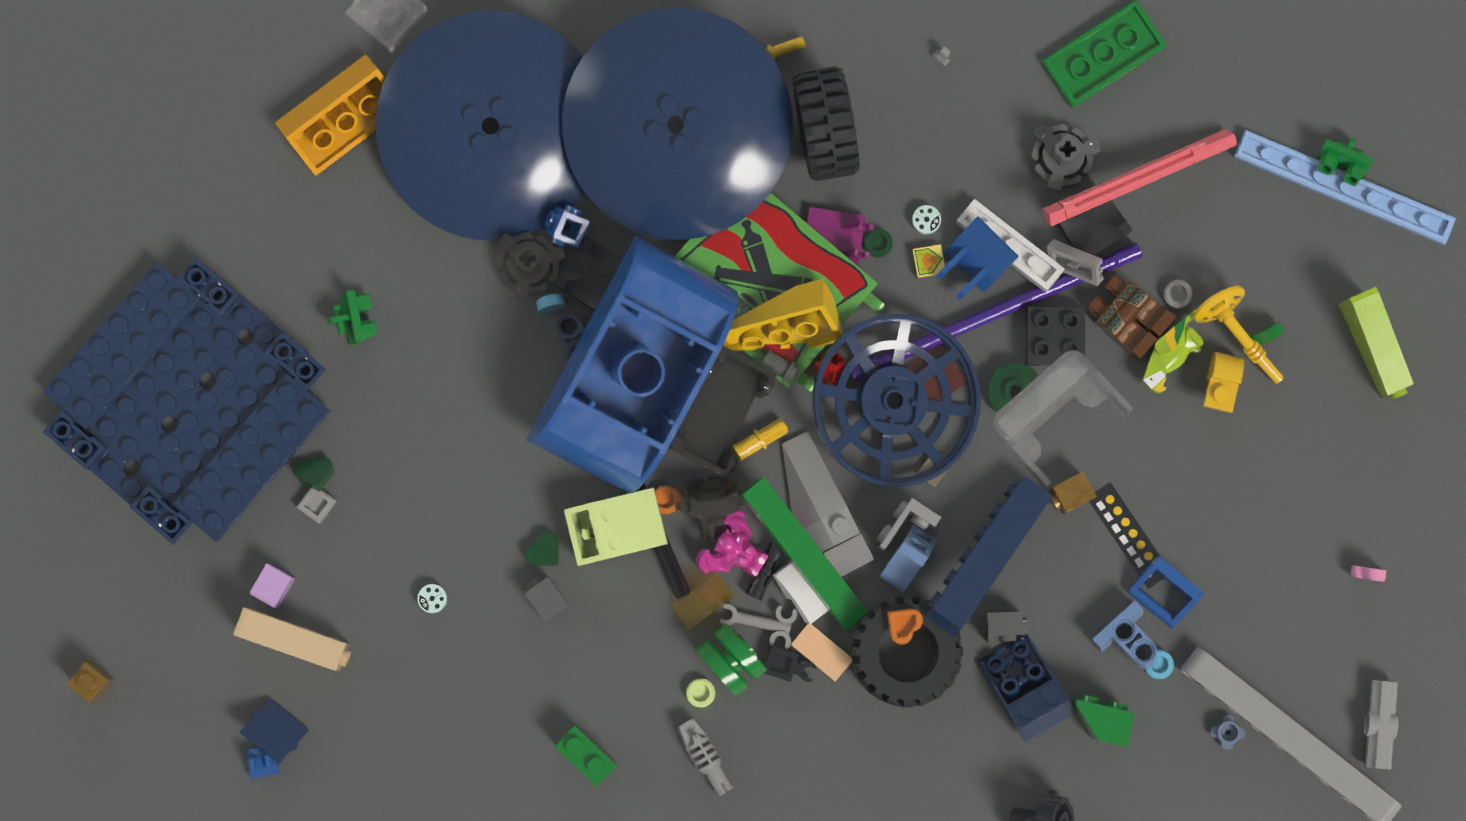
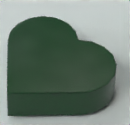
(315, 472)
(544, 551)

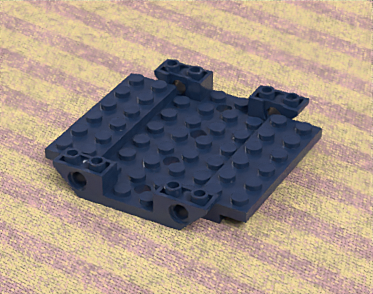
(151, 366)

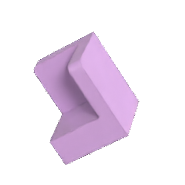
(272, 585)

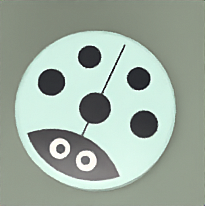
(926, 219)
(432, 598)

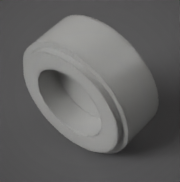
(1177, 294)

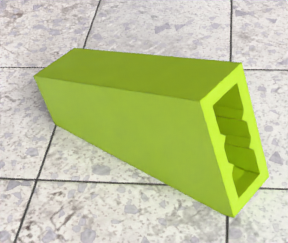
(1377, 342)

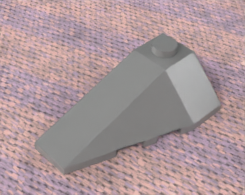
(815, 496)

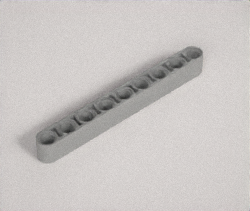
(1289, 736)

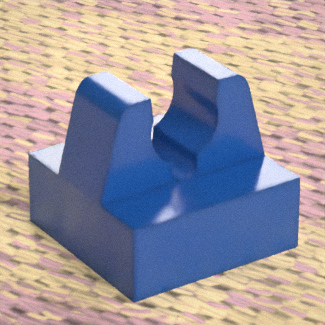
(260, 764)

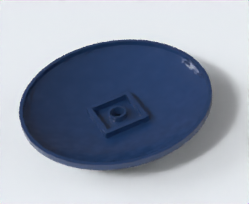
(731, 111)
(435, 114)

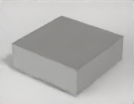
(316, 504)

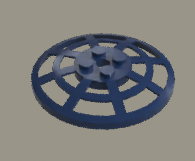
(912, 395)

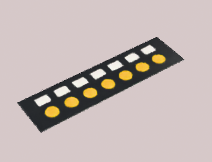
(1126, 531)

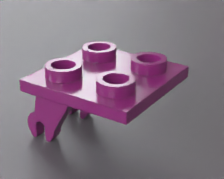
(841, 230)

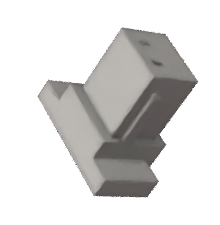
(942, 56)

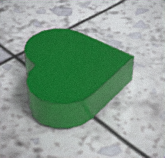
(1268, 333)

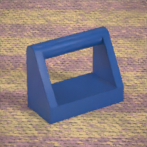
(1173, 577)

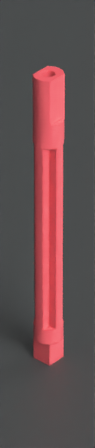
(1139, 177)

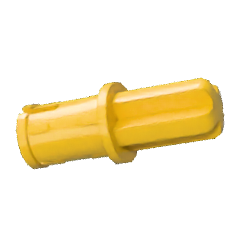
(760, 439)

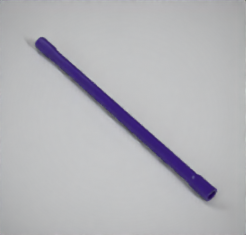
(1116, 259)

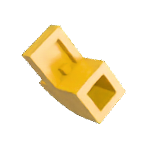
(1223, 380)

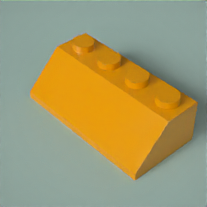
(335, 116)

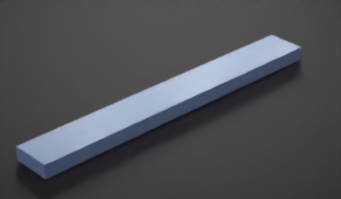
(1363, 197)

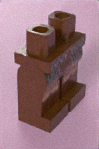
(1130, 317)

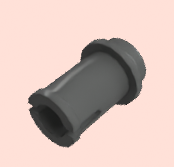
(780, 366)

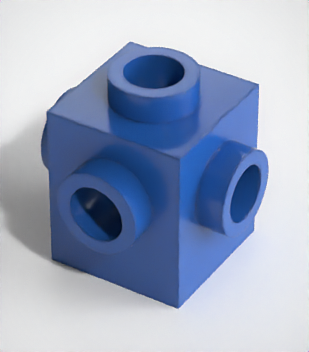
(574, 231)

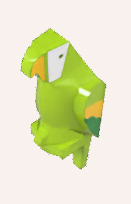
(1171, 353)

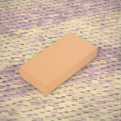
(822, 652)

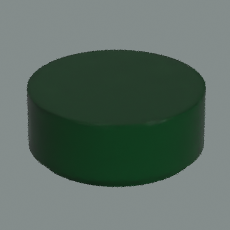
(878, 243)

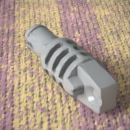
(704, 755)

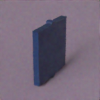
(274, 731)

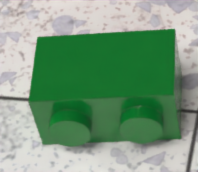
(586, 755)

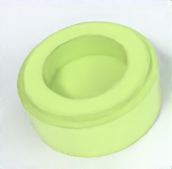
(700, 692)

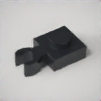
(784, 664)

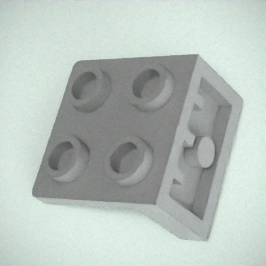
(920, 515)

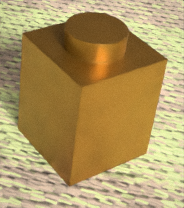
(1072, 493)
(90, 682)

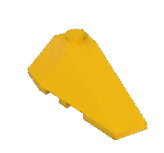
(796, 316)

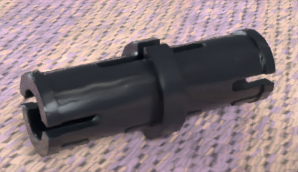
(762, 580)

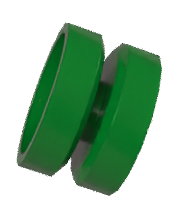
(730, 660)

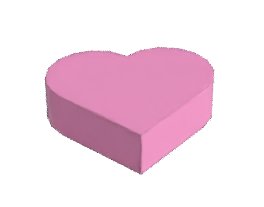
(1368, 573)

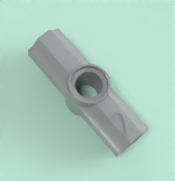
(1381, 724)

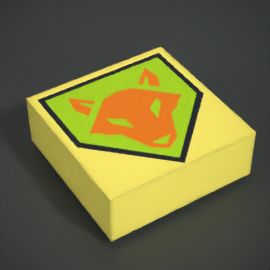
(928, 260)

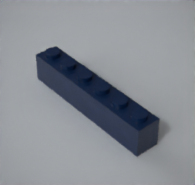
(988, 556)

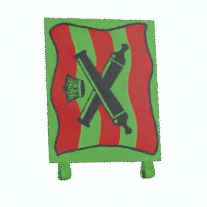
(771, 255)

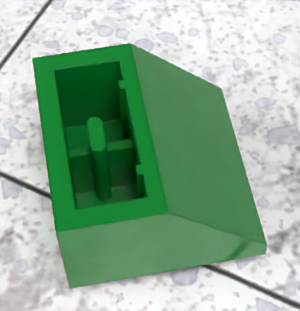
(1102, 722)

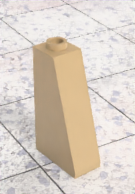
(292, 639)

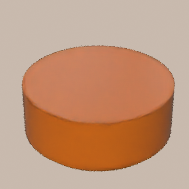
(666, 499)

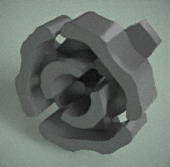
(1075, 143)

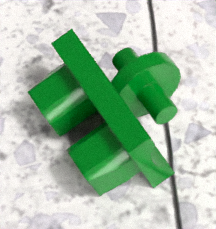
(1344, 157)
(351, 306)

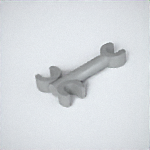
(780, 626)

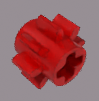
(833, 369)

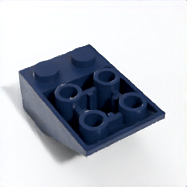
(1026, 687)

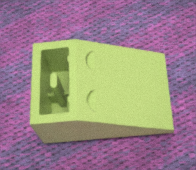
(615, 526)

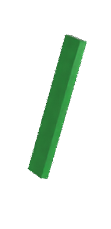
(803, 553)

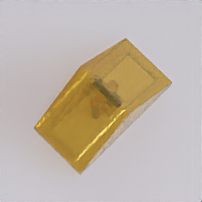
(703, 601)

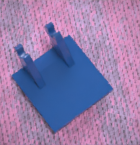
(980, 255)

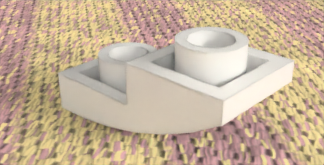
(799, 591)

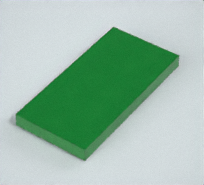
(1104, 54)

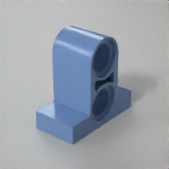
(908, 558)
(1134, 642)

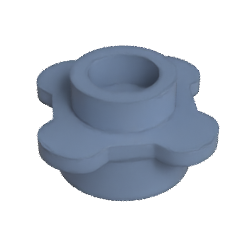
(1235, 732)

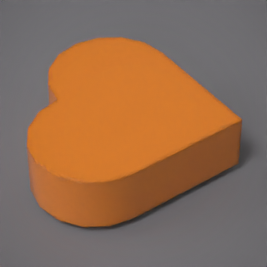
(903, 623)

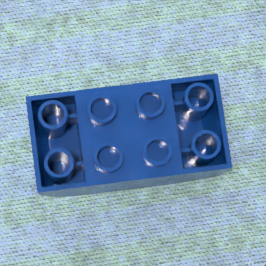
(636, 367)

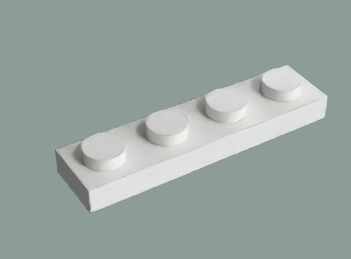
(1031, 261)

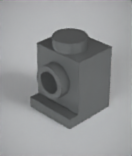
(1005, 625)

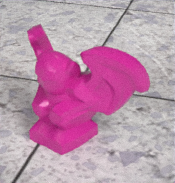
(733, 549)

